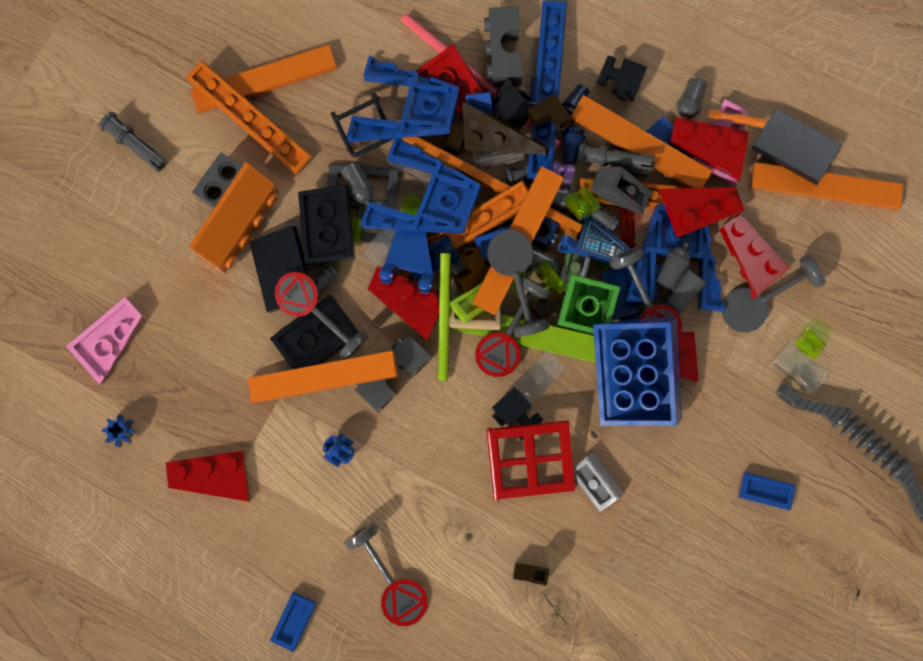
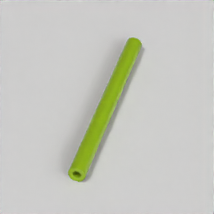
(444, 306)

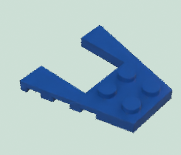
(427, 109)
(445, 205)
(662, 239)

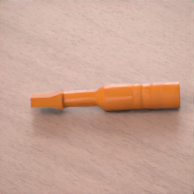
(738, 118)

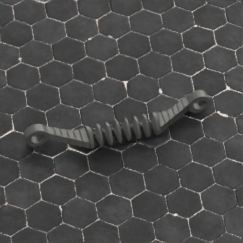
(838, 416)

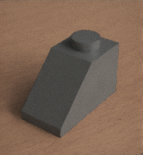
(621, 189)

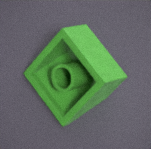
(587, 303)

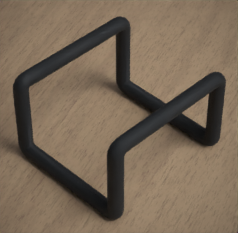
(375, 100)

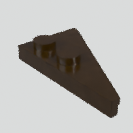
(490, 134)

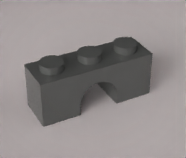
(502, 26)
(409, 357)

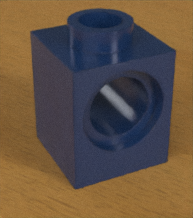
(549, 239)

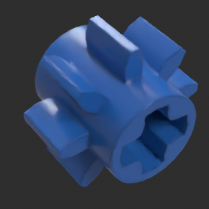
(111, 428)
(338, 449)

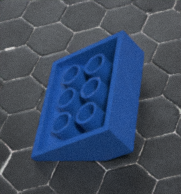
(638, 372)

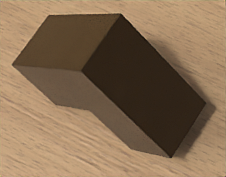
(550, 110)
(456, 138)
(474, 270)
(545, 306)
(531, 573)

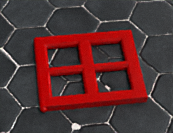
(530, 459)

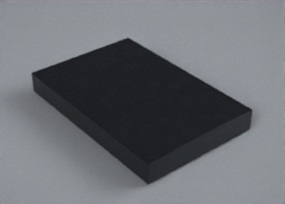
(796, 146)
(326, 225)
(273, 258)
(309, 340)

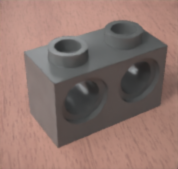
(215, 179)

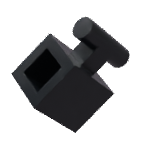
(626, 78)
(512, 104)
(512, 409)

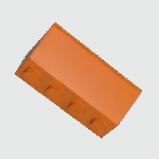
(235, 218)

